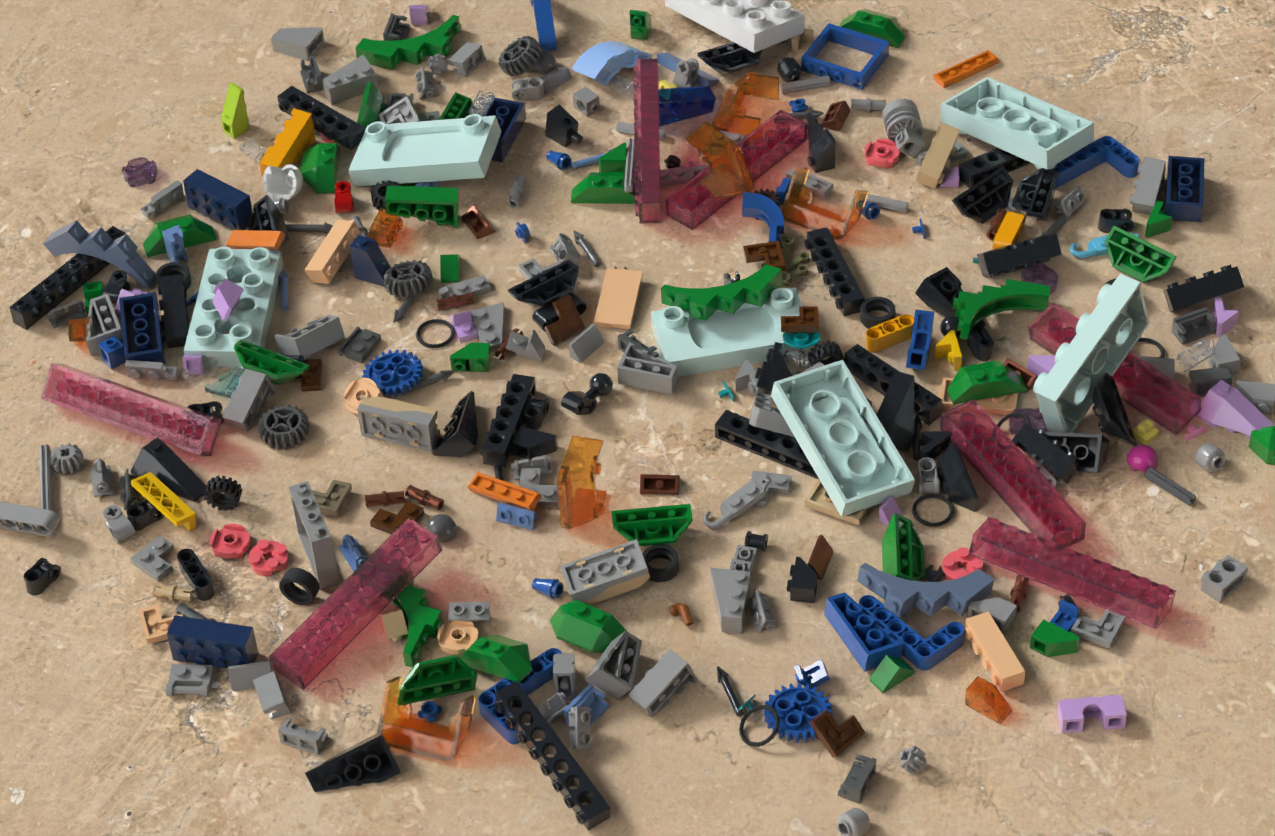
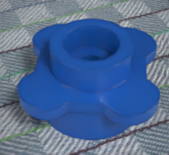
(798, 105)
(522, 231)
(432, 708)

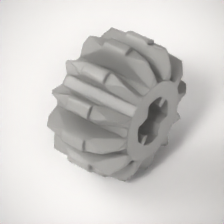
(66, 458)

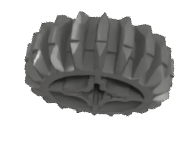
(520, 56)
(408, 278)
(283, 427)

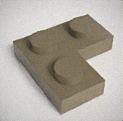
(334, 498)

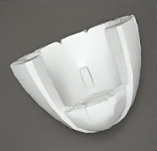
(282, 182)

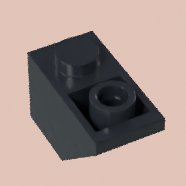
(533, 443)
(803, 582)

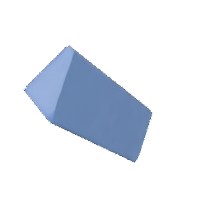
(671, 61)

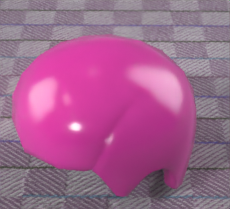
(1142, 458)

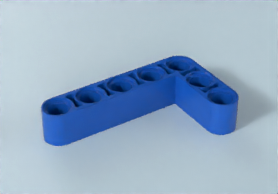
(544, 24)
(1100, 151)
(920, 652)
(541, 674)

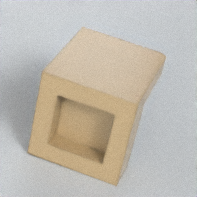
(802, 41)

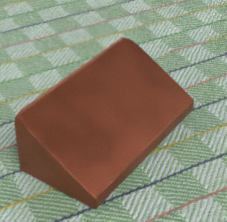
(836, 115)
(477, 223)
(1028, 377)
(659, 484)
(820, 557)

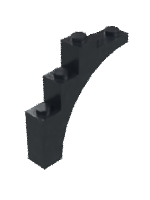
(773, 369)

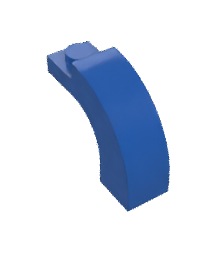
(765, 209)
(921, 340)

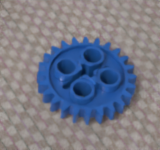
(395, 372)
(796, 709)

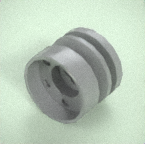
(901, 114)

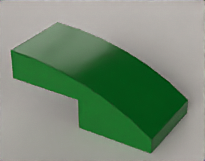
(91, 291)

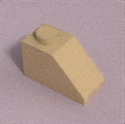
(393, 624)

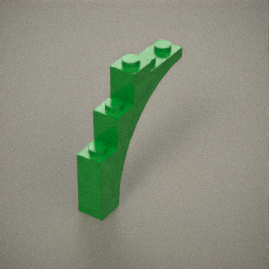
(412, 50)
(727, 298)
(992, 300)
(421, 620)

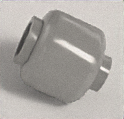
(1210, 457)
(853, 823)

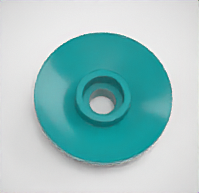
(801, 339)

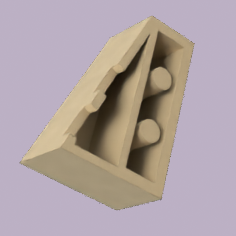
(938, 156)

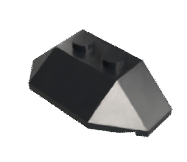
(729, 58)
(1036, 194)
(986, 196)
(268, 218)
(547, 285)
(1111, 411)
(956, 480)

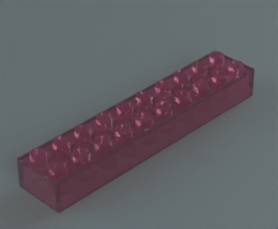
(647, 141)
(761, 151)
(1136, 380)
(131, 409)
(1012, 475)
(1072, 572)
(355, 603)

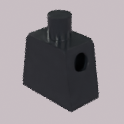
(562, 127)

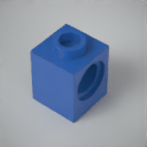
(112, 352)

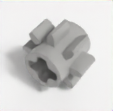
(437, 64)
(913, 759)

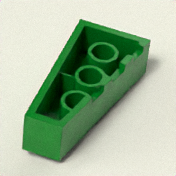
(424, 203)

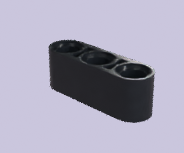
(547, 315)
(195, 574)

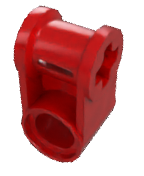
(343, 198)

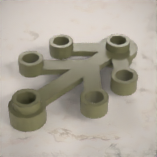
(787, 243)

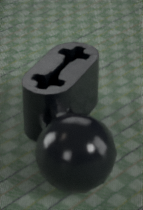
(978, 340)
(585, 403)

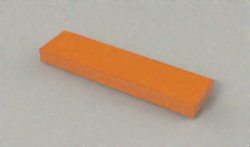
(966, 69)
(252, 239)
(504, 491)

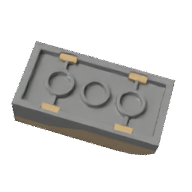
(399, 422)
(606, 573)

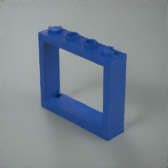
(849, 38)

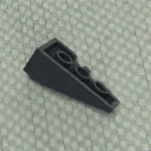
(820, 146)
(939, 292)
(898, 411)
(460, 431)
(1088, 447)
(169, 469)
(361, 764)

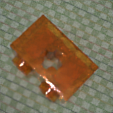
(385, 228)

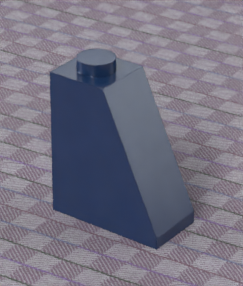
(368, 260)

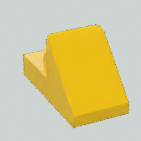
(949, 348)

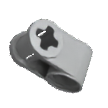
(685, 75)
(530, 89)
(565, 250)
(927, 476)
(118, 524)

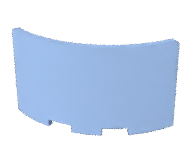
(607, 59)

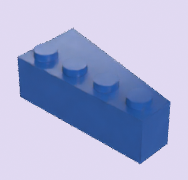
(860, 632)

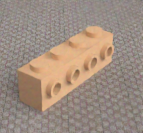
(332, 251)
(994, 651)

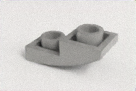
(744, 558)

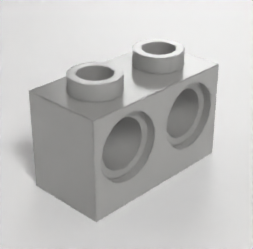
(1223, 578)

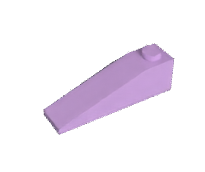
(1231, 410)

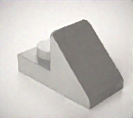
(529, 347)
(746, 379)

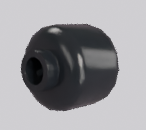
(789, 69)

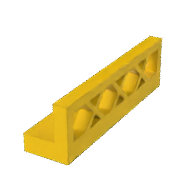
(165, 501)

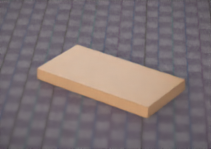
(618, 298)
(997, 405)

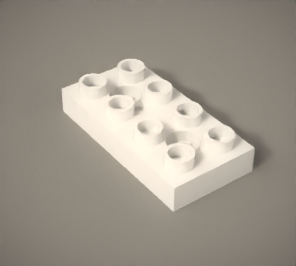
(745, 22)

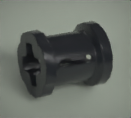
(756, 541)

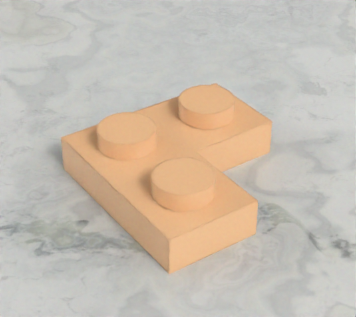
(153, 624)

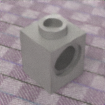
(586, 101)
(909, 142)

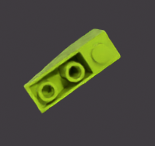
(234, 113)

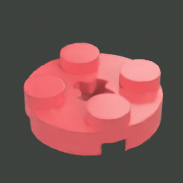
(874, 154)
(234, 549)
(268, 549)
(960, 558)

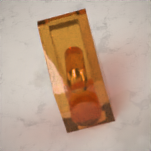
(78, 331)
(987, 700)

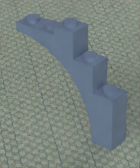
(99, 244)
(929, 597)

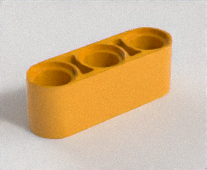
(1009, 229)
(889, 333)

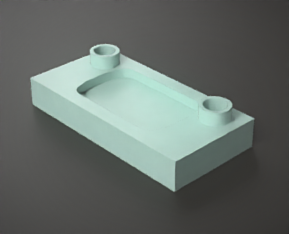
(1017, 123)
(425, 151)
(725, 337)
(842, 438)

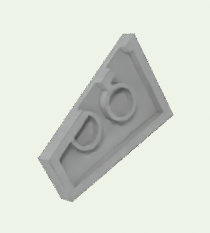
(489, 324)

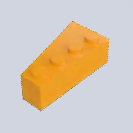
(291, 143)

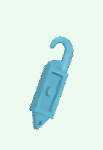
(1095, 247)

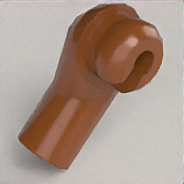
(684, 611)

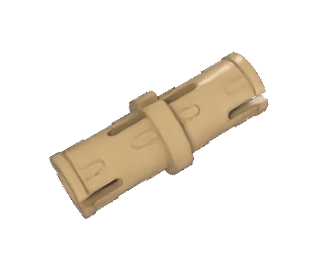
(173, 592)

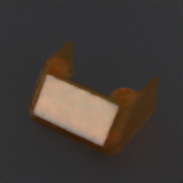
(731, 113)
(728, 166)
(800, 211)
(576, 483)
(419, 735)

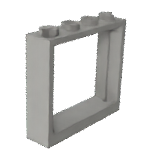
(309, 527)

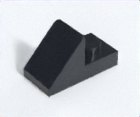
(934, 443)

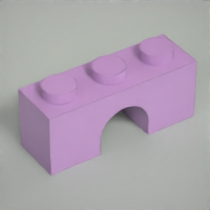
(1107, 709)

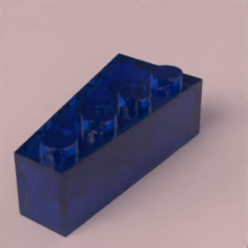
(684, 103)

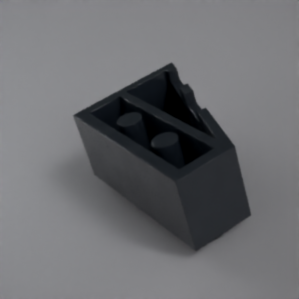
(1046, 452)

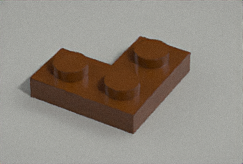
(768, 252)
(806, 321)
(569, 322)
(312, 377)
(390, 522)
(834, 736)

